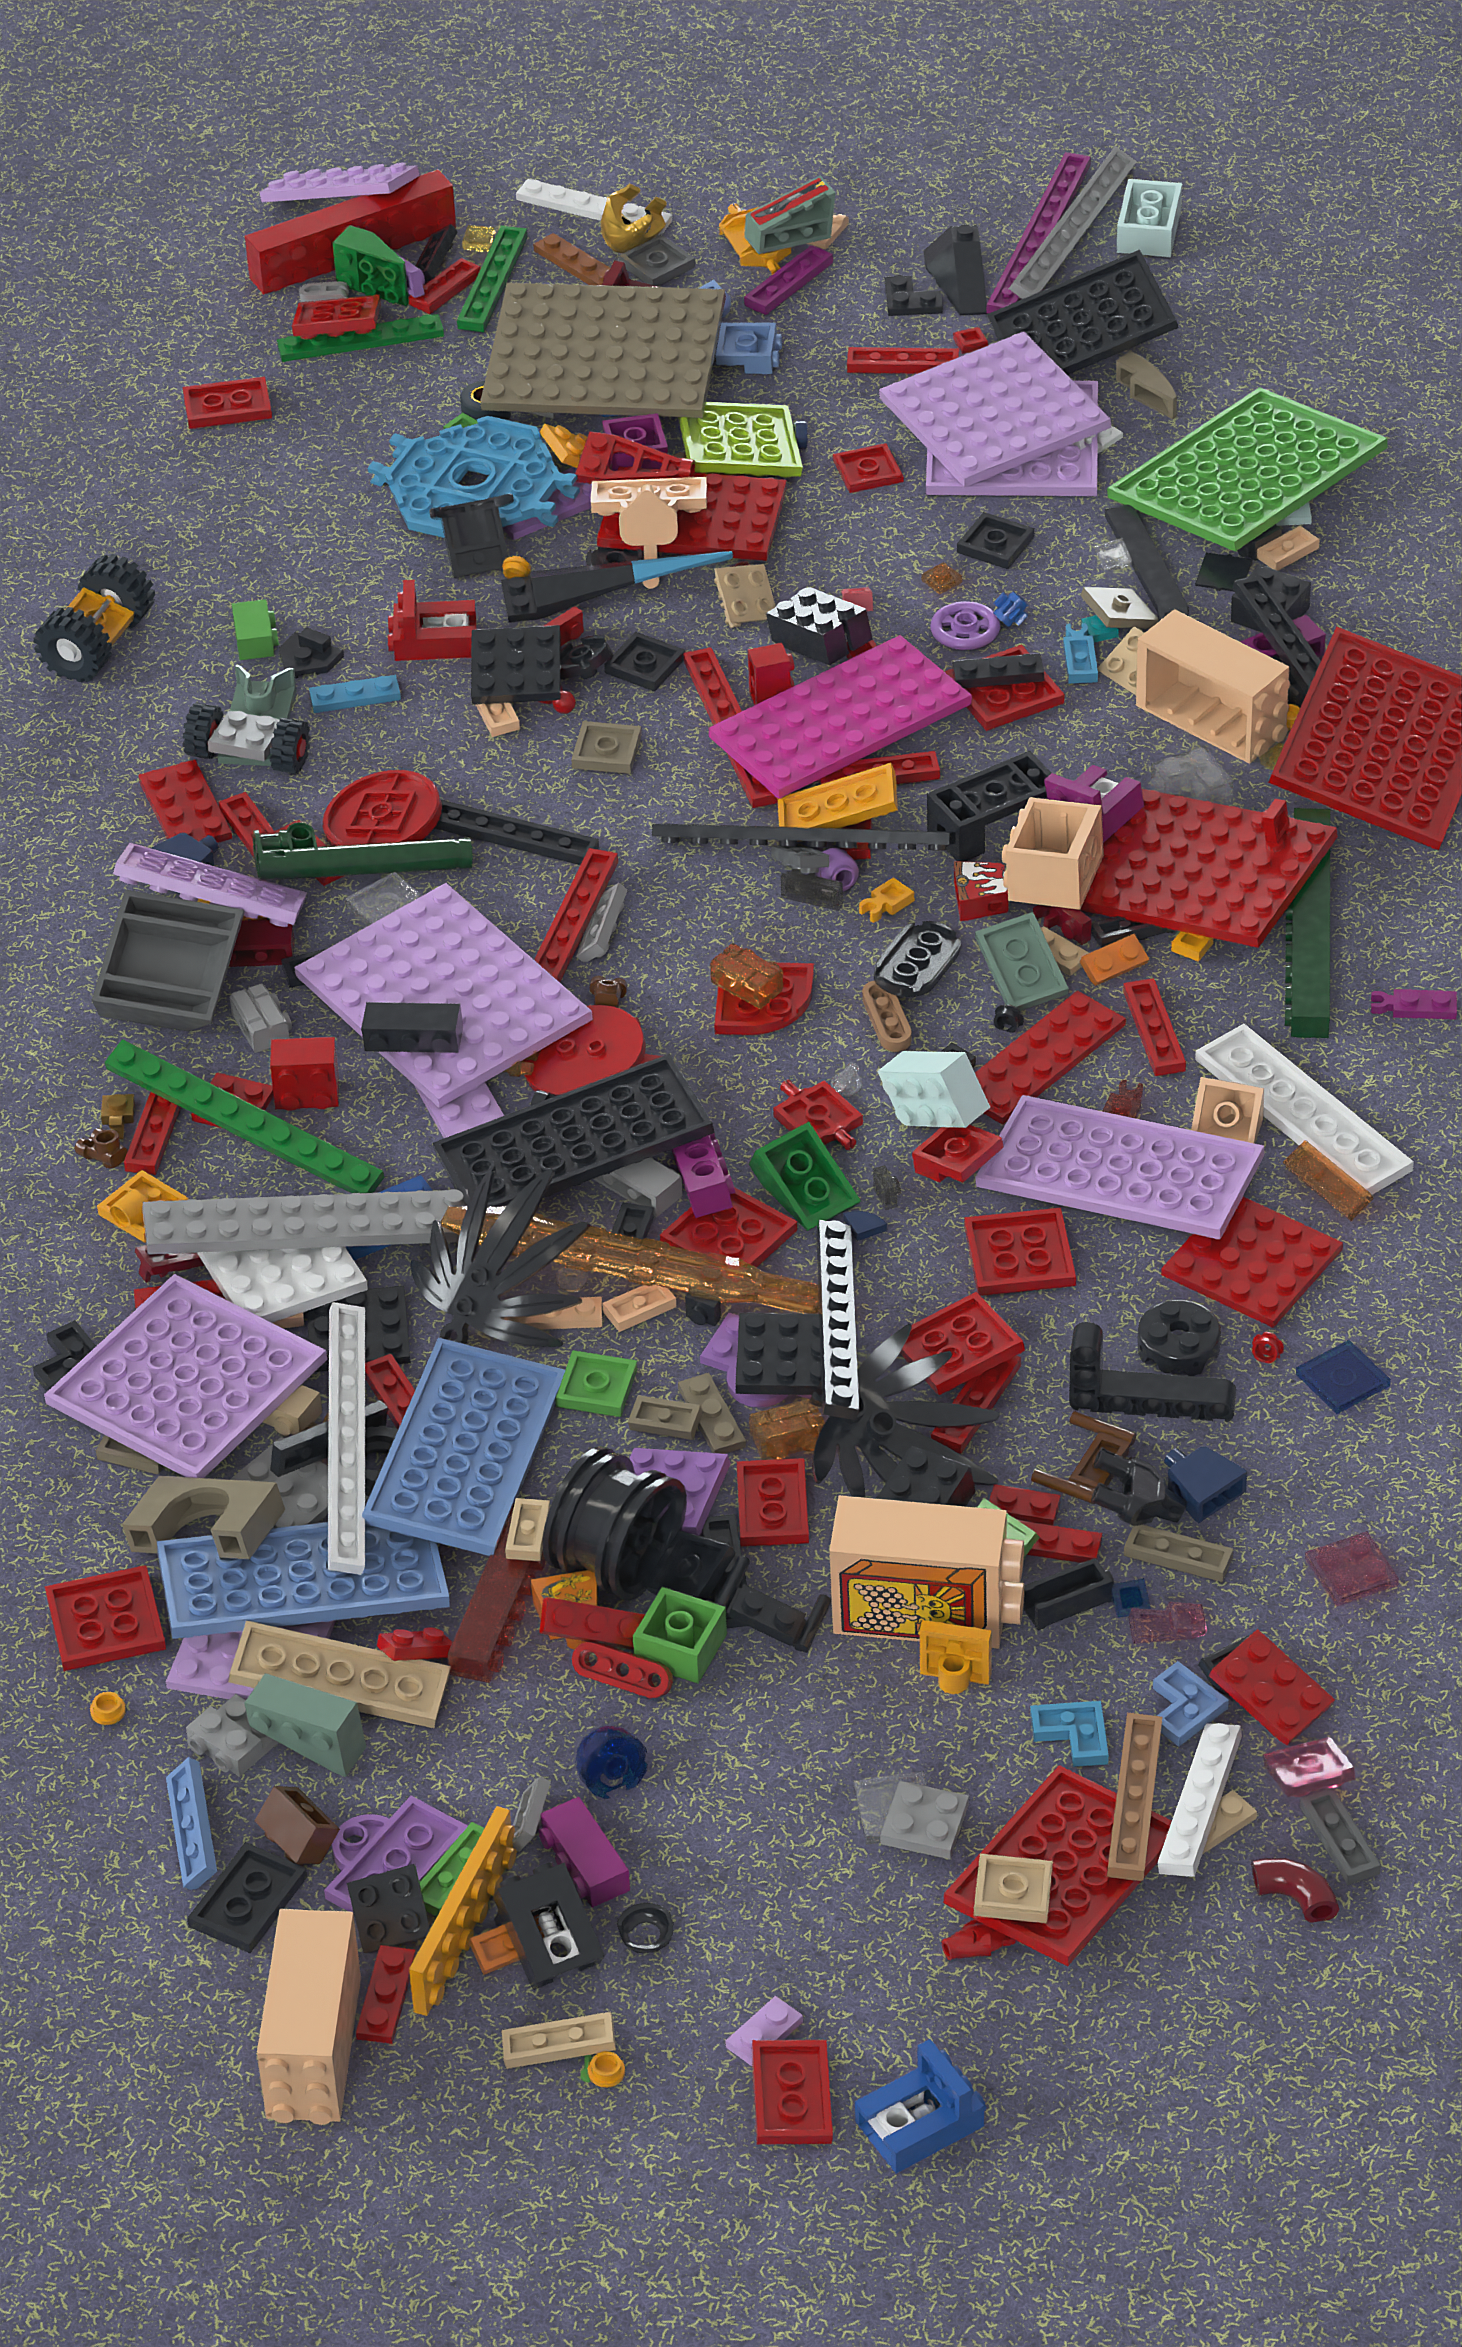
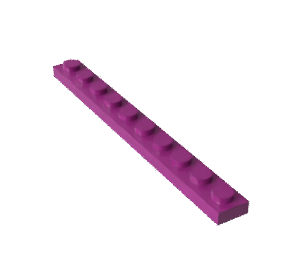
(1049, 211)

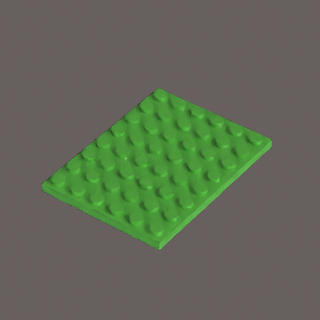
(1247, 468)

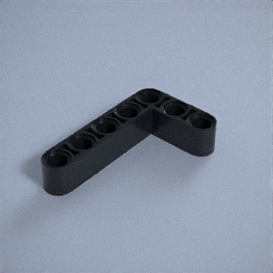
(1138, 1391)

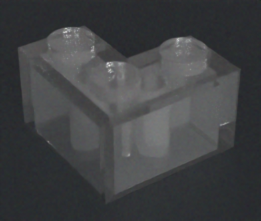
(1193, 775)

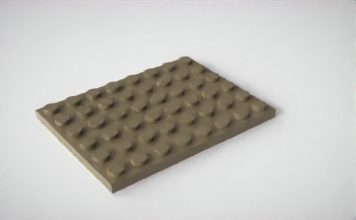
(603, 350)

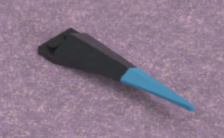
(558, 589)

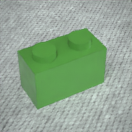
(254, 630)

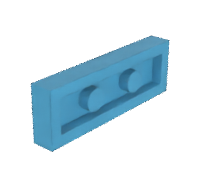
(354, 693)

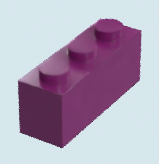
(585, 1850)

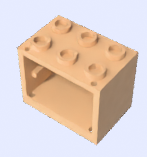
(1053, 853)

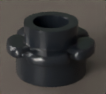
(1008, 1015)

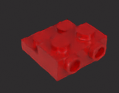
(955, 1153)

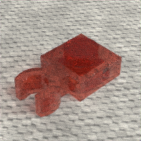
(1125, 1103)

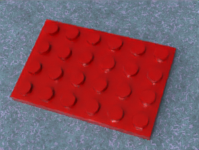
(737, 519)
(1072, 1826)

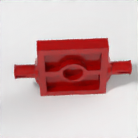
(823, 1108)

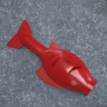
(974, 1940)

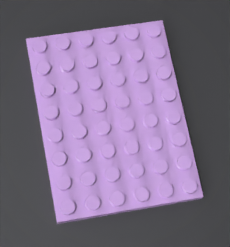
(453, 955)

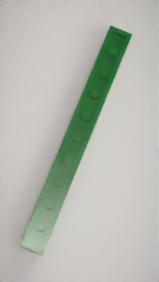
(243, 1119)

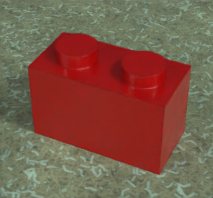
(769, 671)

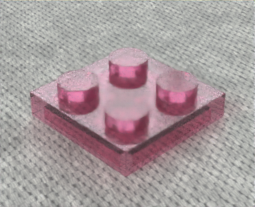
(1351, 1568)
(1309, 1767)

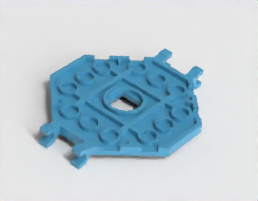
(506, 450)

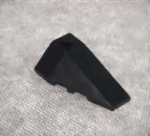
(958, 268)

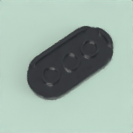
(917, 959)

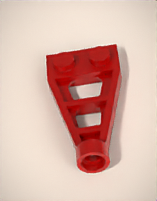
(601, 448)

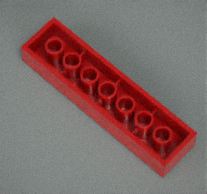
(304, 245)

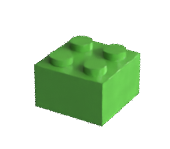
(681, 1633)

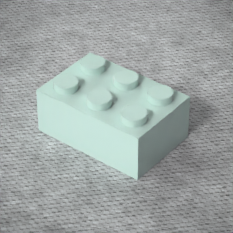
(1149, 217)
(933, 1089)

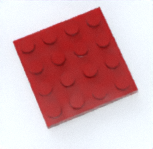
(1257, 1264)

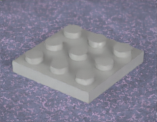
(302, 1491)

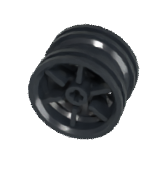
(613, 1521)

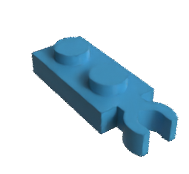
(1080, 656)

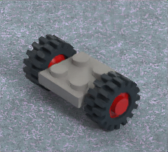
(246, 737)

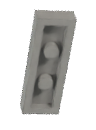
(602, 924)

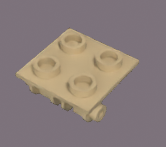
(744, 593)
(1122, 661)

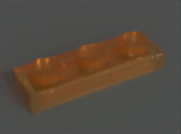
(1328, 1180)

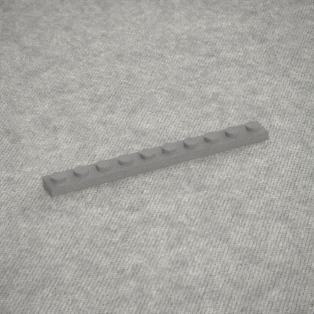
(1073, 224)

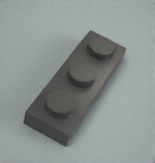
(800, 857)
(1340, 1836)

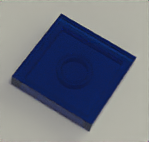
(1343, 1376)

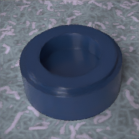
(800, 430)

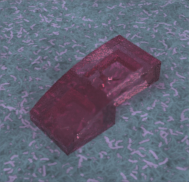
(1177, 1622)

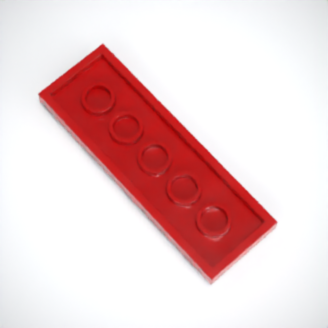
(1046, 1053)

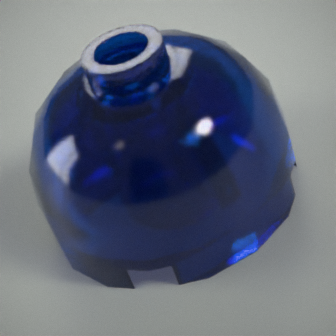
(612, 1753)

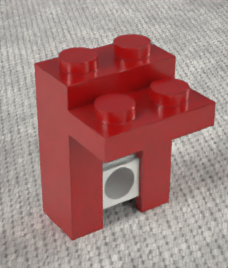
(430, 628)

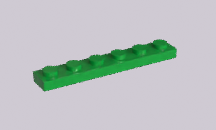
(492, 278)
(384, 334)

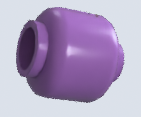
(841, 868)

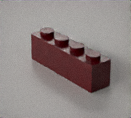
(262, 944)

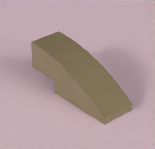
(1146, 384)

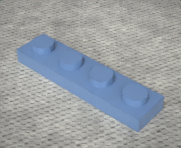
(191, 1824)

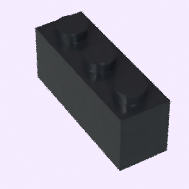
(412, 1027)

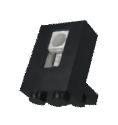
(538, 1895)

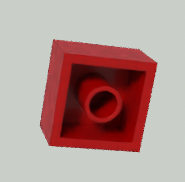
(304, 1073)

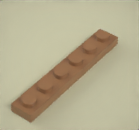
(1134, 1797)

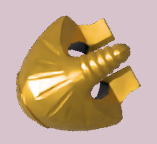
(619, 231)

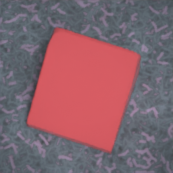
(859, 596)

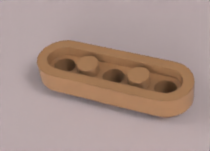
(893, 1032)

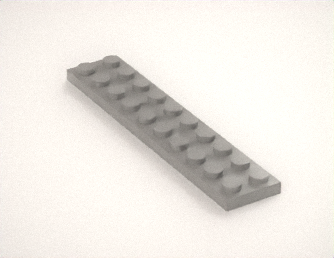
(296, 1221)

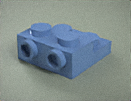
(749, 345)

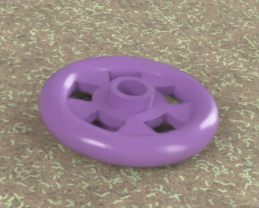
(965, 625)

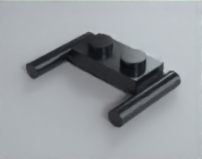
(769, 1614)

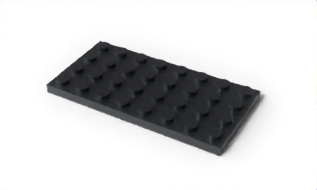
(578, 1133)

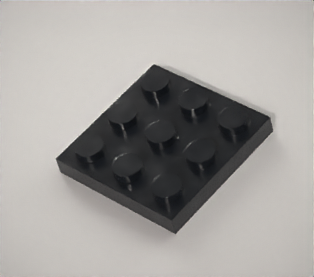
(516, 664)
(384, 1324)
(778, 1354)

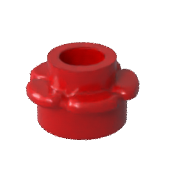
(1259, 1347)

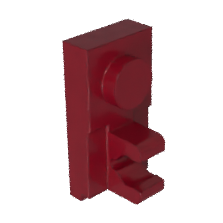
(1072, 922)
(163, 1263)

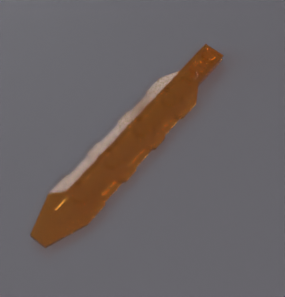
(659, 1264)

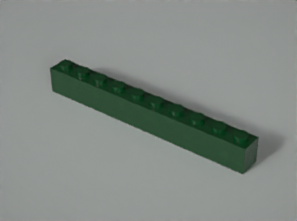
(1310, 946)

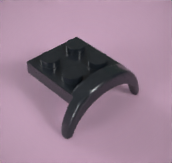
(474, 535)

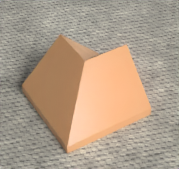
(1228, 1109)

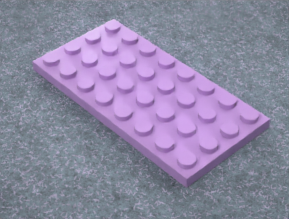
(1121, 1166)

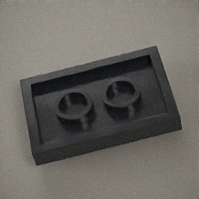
(247, 1897)

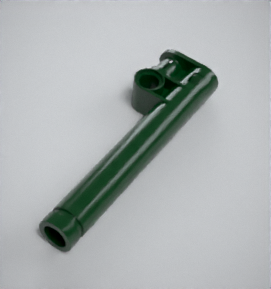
(295, 855)

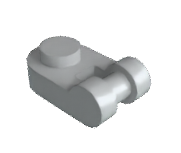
(323, 291)

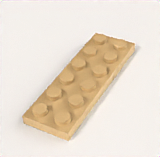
(381, 1687)

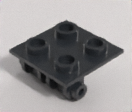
(389, 1908)

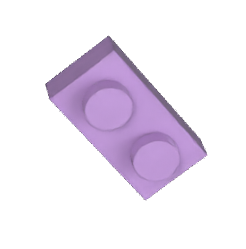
(771, 2022)

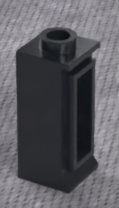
(1067, 1593)

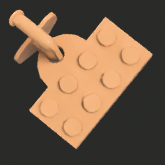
(649, 509)

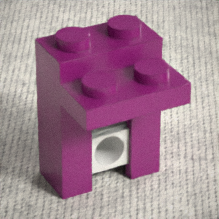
(1117, 800)

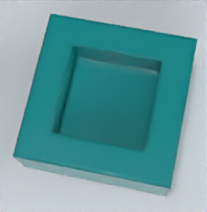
(1098, 629)

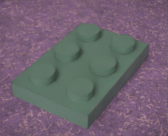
(1021, 962)

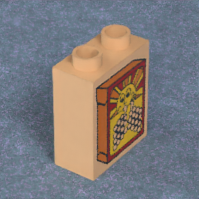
(922, 1563)

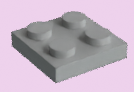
(924, 1819)

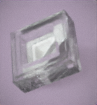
(1113, 555)

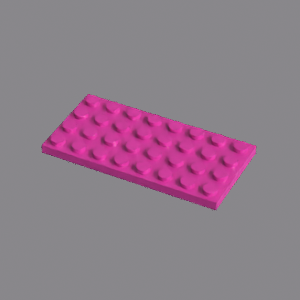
(839, 716)

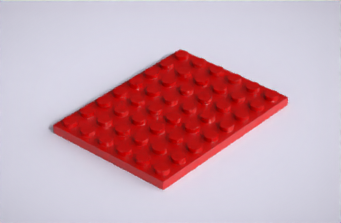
(1378, 739)
(1204, 868)

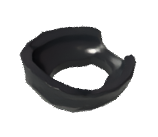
(646, 1913)

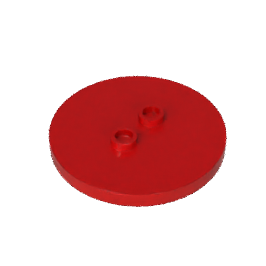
(383, 809)
(590, 1052)

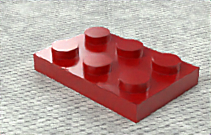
(227, 402)
(772, 1502)
(1271, 1687)
(791, 2092)

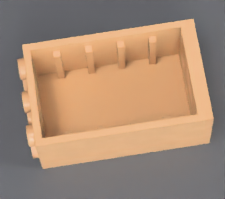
(1212, 686)
(309, 2016)

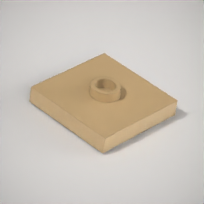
(1013, 1888)

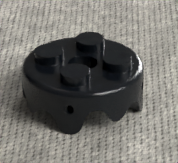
(1183, 1351)

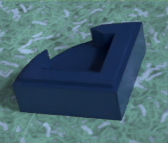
(864, 1224)

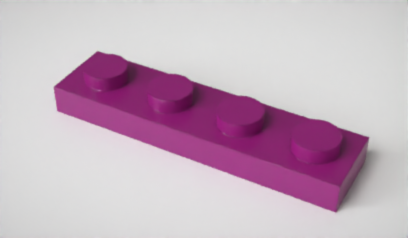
(788, 279)

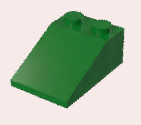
(803, 1177)

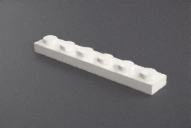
(576, 202)
(1199, 1800)

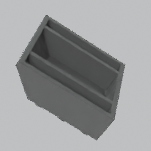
(166, 961)

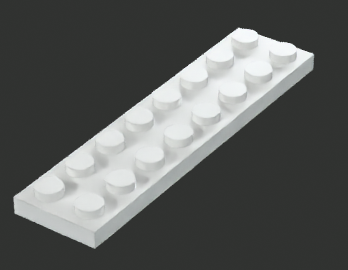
(1305, 1108)

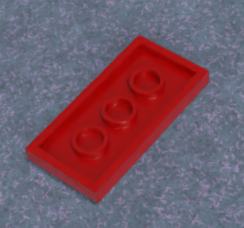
(184, 802)

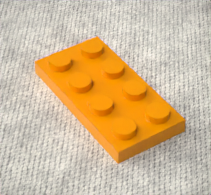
(841, 801)

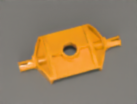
(734, 227)

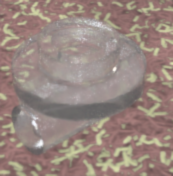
(847, 1082)

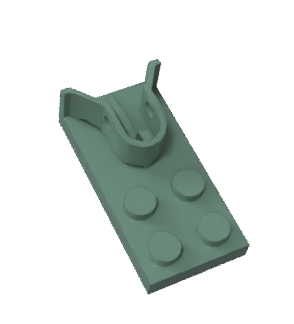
(261, 699)

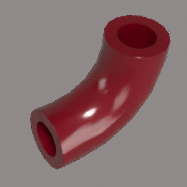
(1298, 1882)

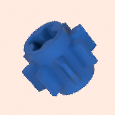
(1011, 608)

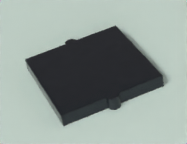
(1222, 571)

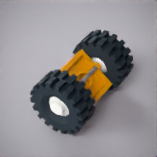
(109, 601)

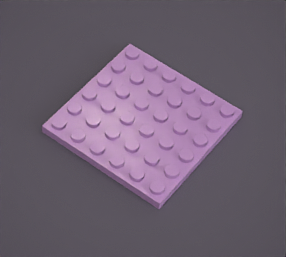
(994, 409)
(1054, 474)
(186, 1378)

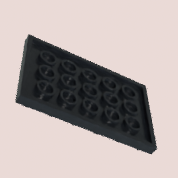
(1091, 314)

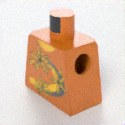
(573, 1587)

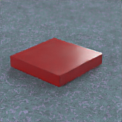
(868, 468)

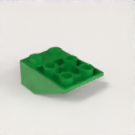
(370, 266)

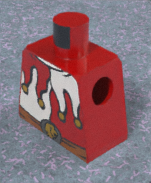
(980, 889)

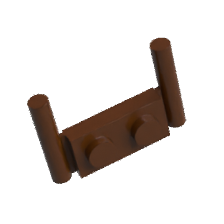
(1085, 1477)

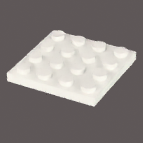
(284, 1280)

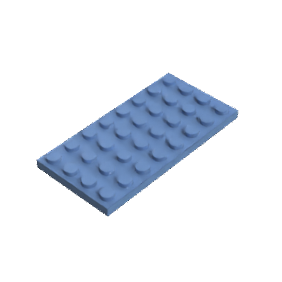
(464, 1447)
(291, 1581)

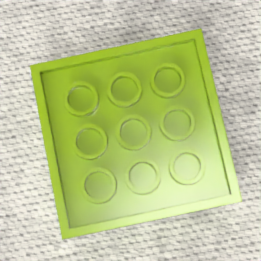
(742, 440)

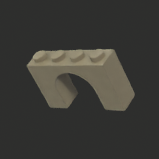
(171, 1502)

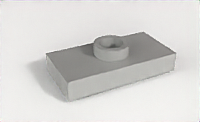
(529, 1812)

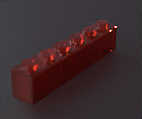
(492, 1613)

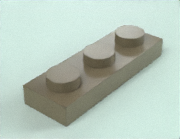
(716, 1421)
(1178, 1552)

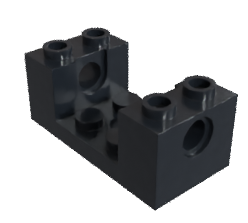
(969, 806)

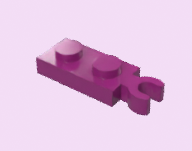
(1416, 1003)

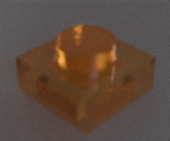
(941, 578)

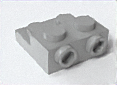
(228, 1737)

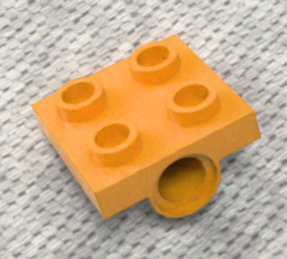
(126, 1203)
(955, 1655)

